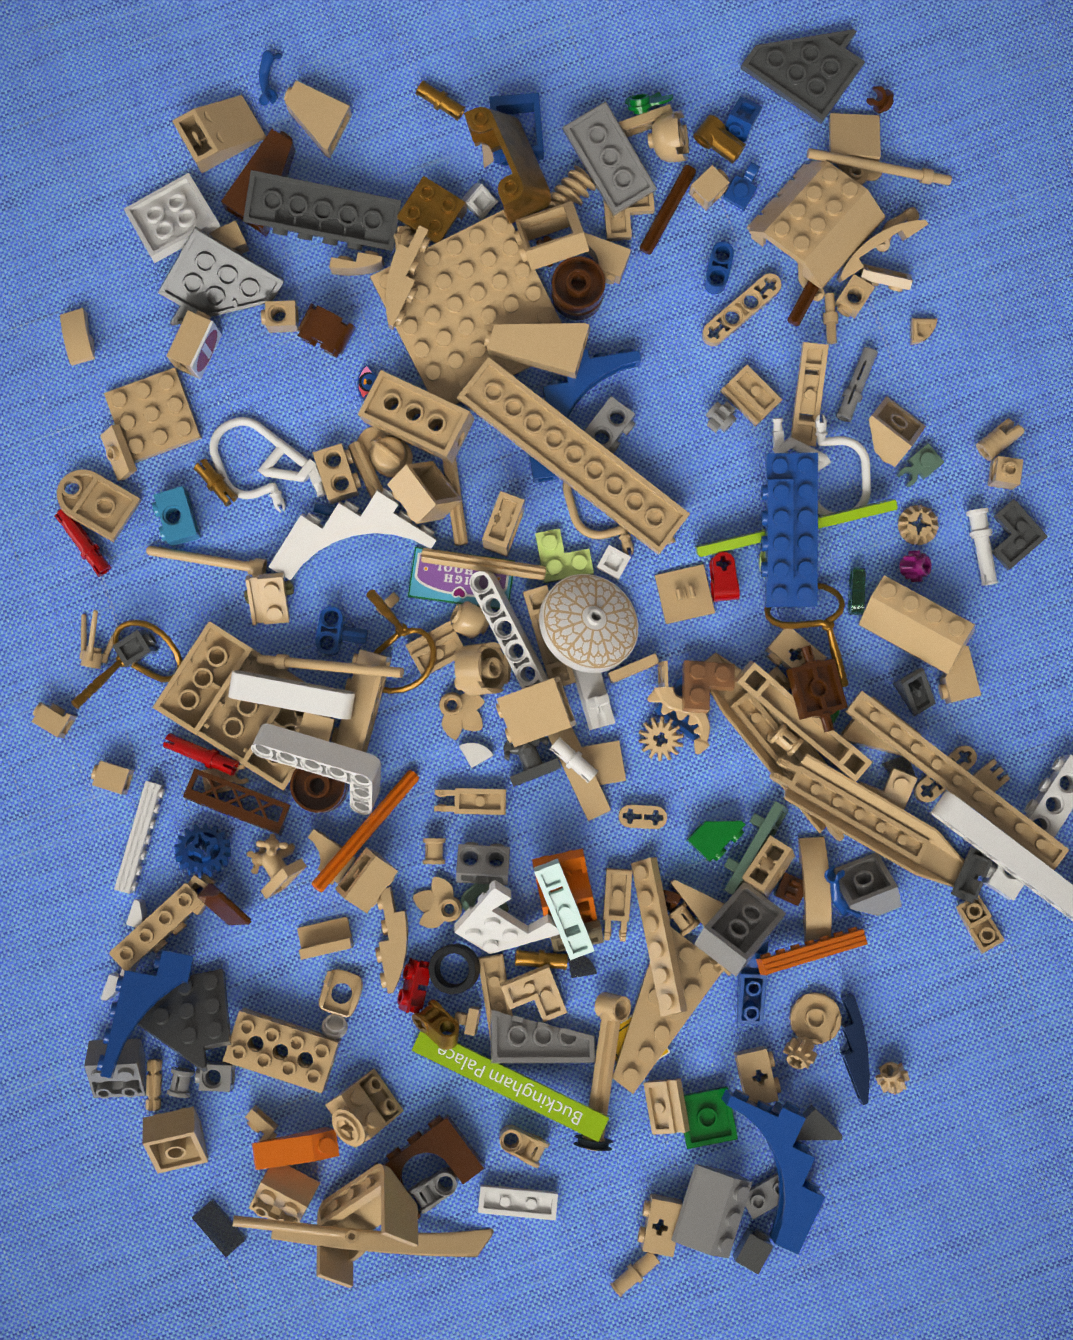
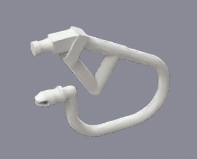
(782, 446)
(309, 468)

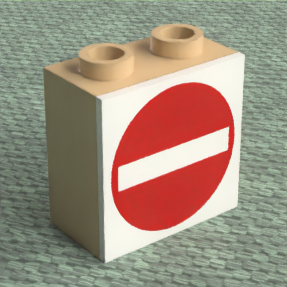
(194, 344)

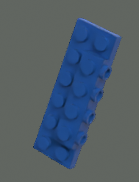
(790, 529)

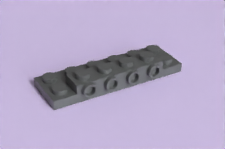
(321, 212)

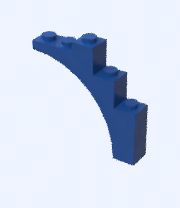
(566, 395)
(798, 1197)

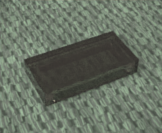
(219, 1228)

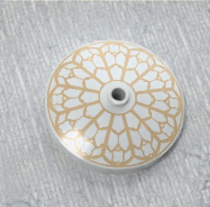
(588, 623)

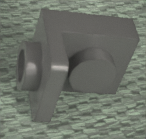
(136, 647)

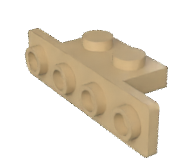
(157, 927)

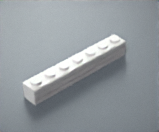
(139, 837)

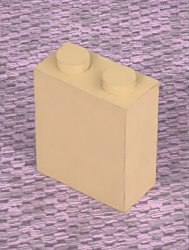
(535, 712)

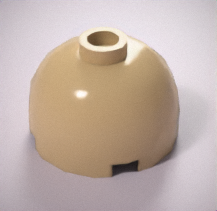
(669, 137)

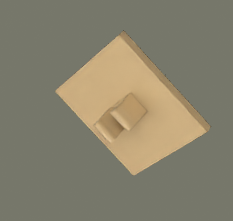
(684, 594)

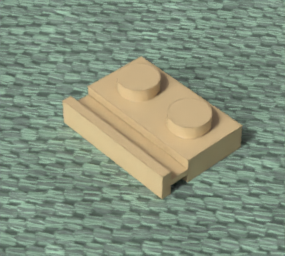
(751, 395)
(267, 598)
(446, 644)
(666, 1106)

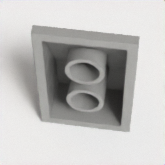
(739, 928)

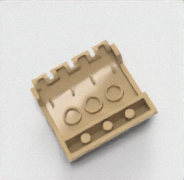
(818, 220)

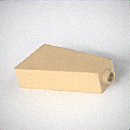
(542, 346)

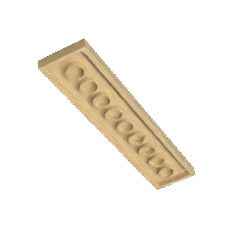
(573, 455)

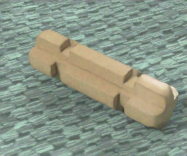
(153, 1084)

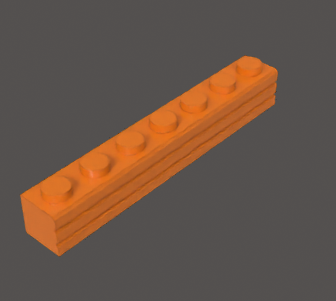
(811, 950)

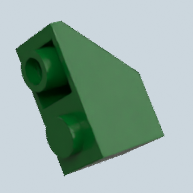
(713, 836)

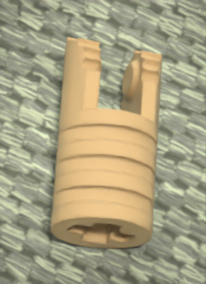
(999, 439)

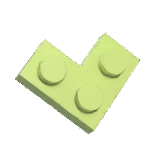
(561, 564)

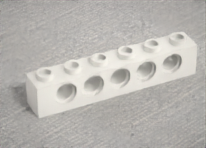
(1051, 821)

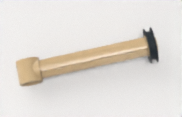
(611, 1010)

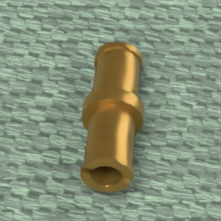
(440, 100)
(215, 482)
(541, 958)

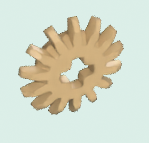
(669, 733)

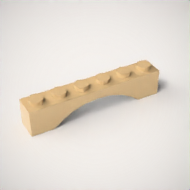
(782, 704)

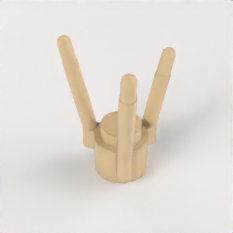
(90, 655)

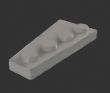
(536, 1042)

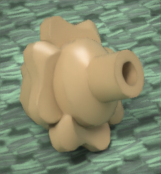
(404, 235)

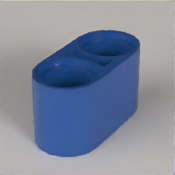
(719, 267)

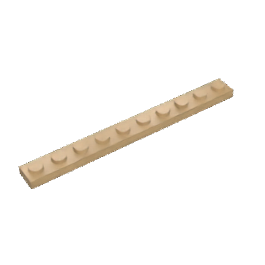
(956, 779)

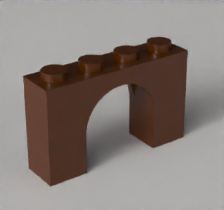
(440, 1139)

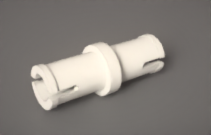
(573, 760)

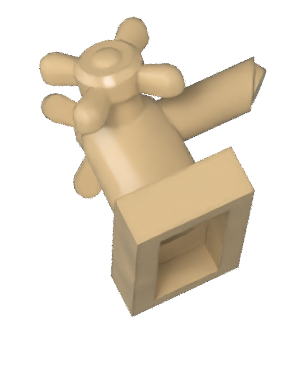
(272, 860)

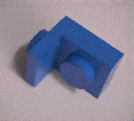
(742, 118)

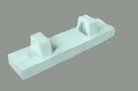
(564, 909)

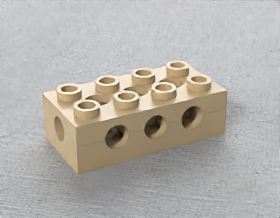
(412, 401)
(270, 1062)

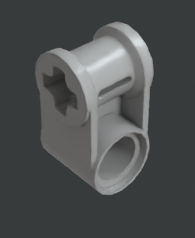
(431, 1192)

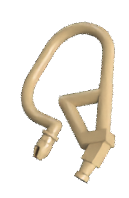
(593, 534)

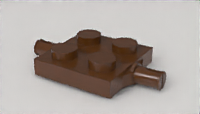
(817, 689)

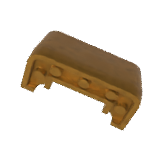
(526, 189)

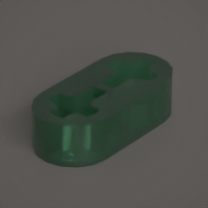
(856, 592)

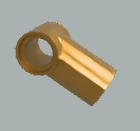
(714, 135)

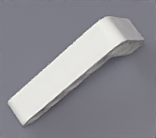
(325, 759)

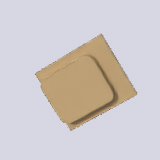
(607, 760)

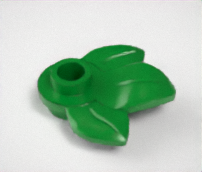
(641, 102)

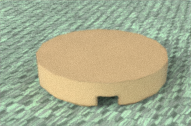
(815, 1017)

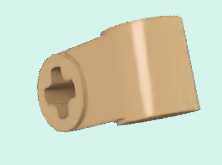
(524, 1146)

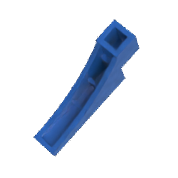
(136, 997)

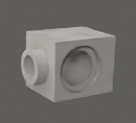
(227, 1074)

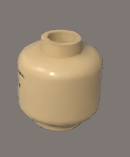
(469, 620)

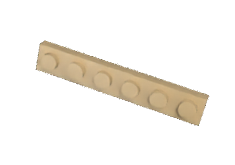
(659, 937)

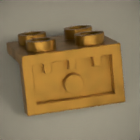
(432, 209)

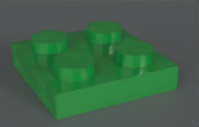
(708, 1118)

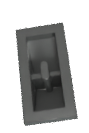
(915, 691)
(817, 1127)

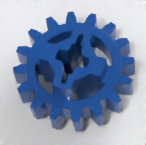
(193, 857)

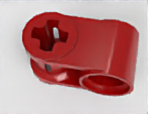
(723, 583)

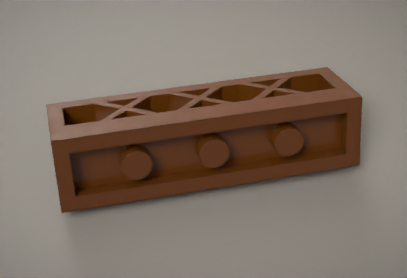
(234, 811)

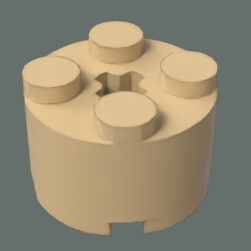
(481, 669)

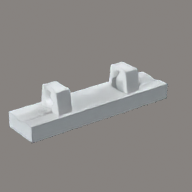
(594, 699)

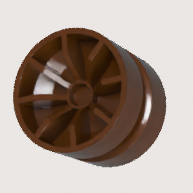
(578, 288)
(317, 792)

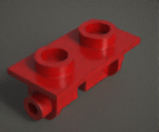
(410, 997)

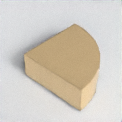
(921, 329)

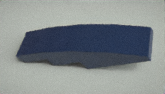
(856, 1057)

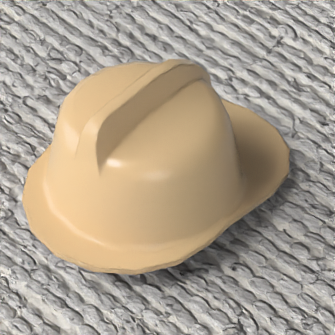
(385, 451)

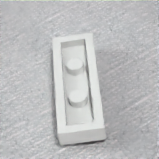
(518, 1202)

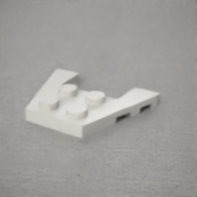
(496, 929)

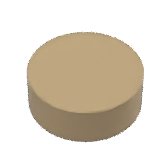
(391, 600)

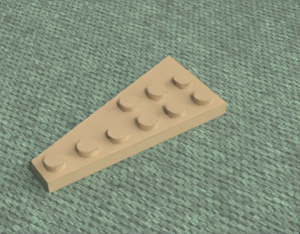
(648, 1031)

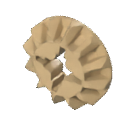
(909, 532)
(352, 1133)

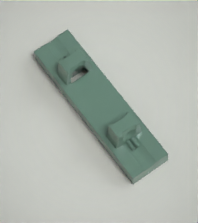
(767, 827)

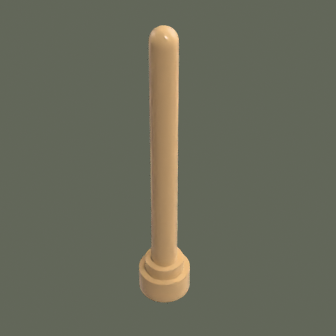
(253, 567)

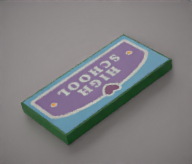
(449, 583)

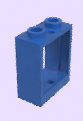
(520, 104)

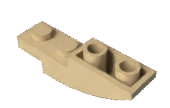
(399, 286)
(394, 949)

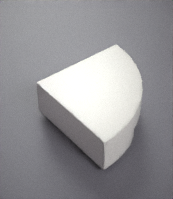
(475, 753)

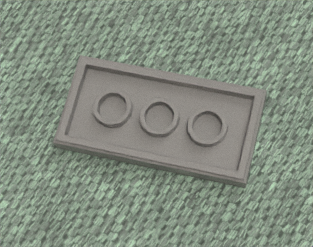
(609, 158)

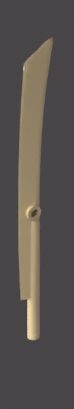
(429, 1244)

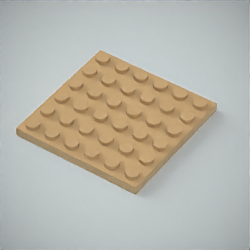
(460, 295)

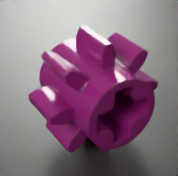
(915, 566)

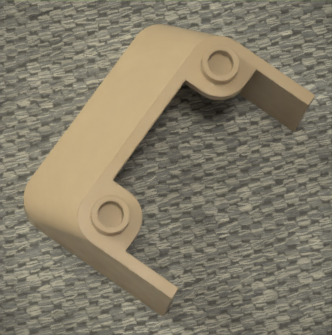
(365, 1204)

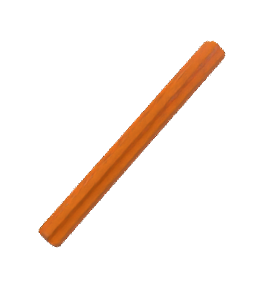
(363, 833)

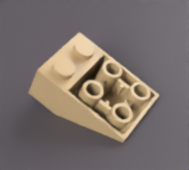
(218, 131)

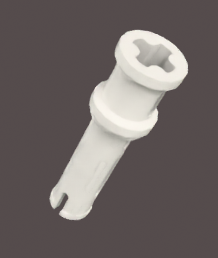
(980, 533)

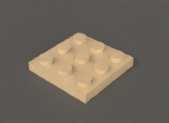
(153, 415)

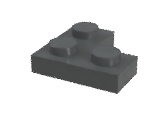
(1023, 534)

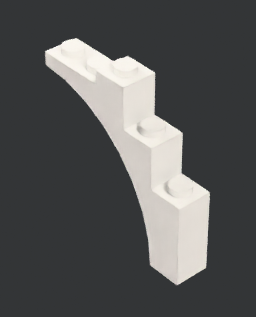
(378, 517)

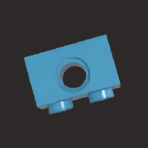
(184, 529)

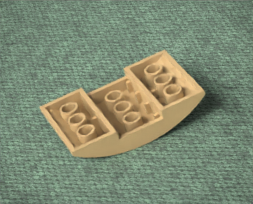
(201, 703)

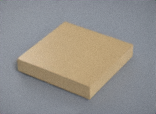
(855, 135)

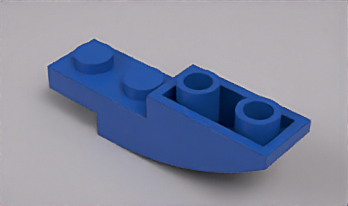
(752, 991)

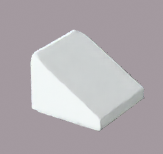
(479, 200)

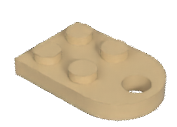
(98, 503)

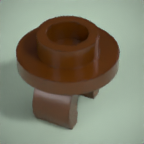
(883, 101)

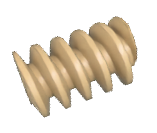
(572, 188)

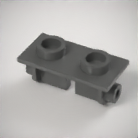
(967, 885)

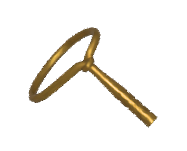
(826, 624)
(401, 630)
(97, 683)

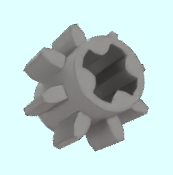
(721, 416)

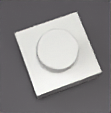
(613, 562)

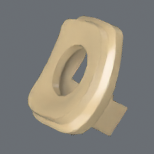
(336, 977)

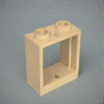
(546, 223)
(502, 530)

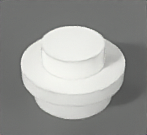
(334, 1026)

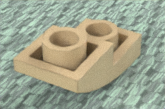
(365, 264)
(76, 336)
(980, 925)

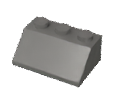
(712, 1210)

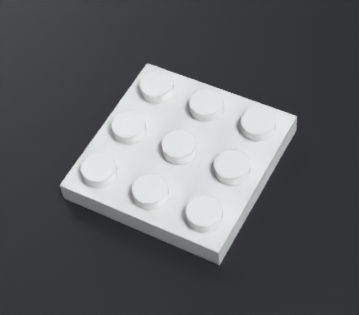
(169, 217)

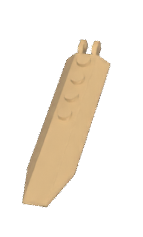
(756, 728)
(869, 819)

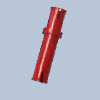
(88, 549)
(210, 758)

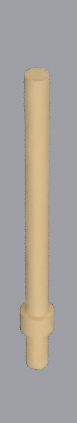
(924, 175)
(284, 662)

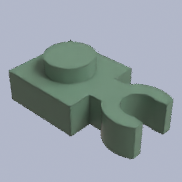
(922, 464)

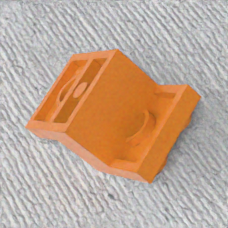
(576, 873)

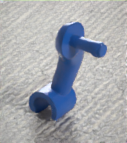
(268, 93)
(838, 901)

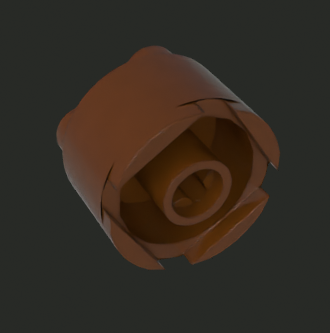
(325, 329)

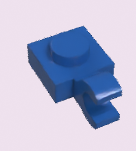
(741, 189)

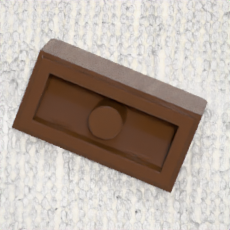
(223, 906)

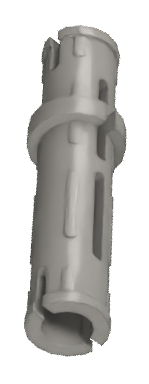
(846, 410)

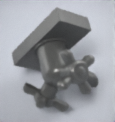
(530, 761)

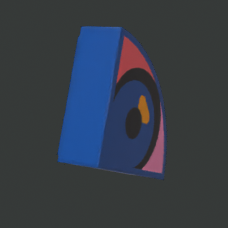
(365, 381)

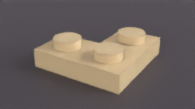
(619, 226)
(897, 787)
(536, 986)

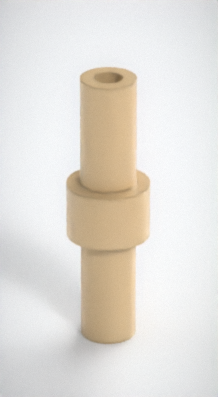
(830, 318)

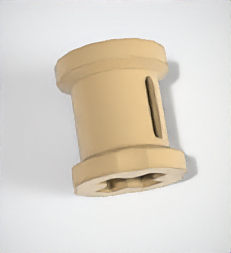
(778, 738)
(434, 850)
(683, 919)

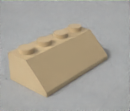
(916, 624)
(368, 692)

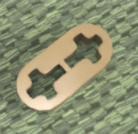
(643, 810)

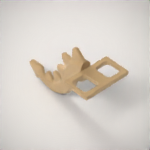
(673, 702)

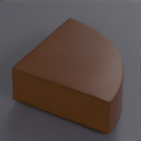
(671, 899)

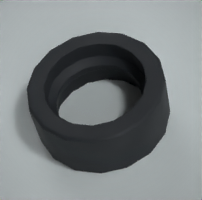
(435, 973)

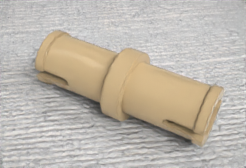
(634, 1273)

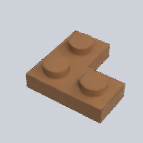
(700, 678)

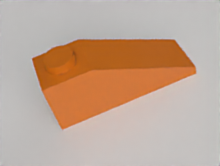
(296, 1148)

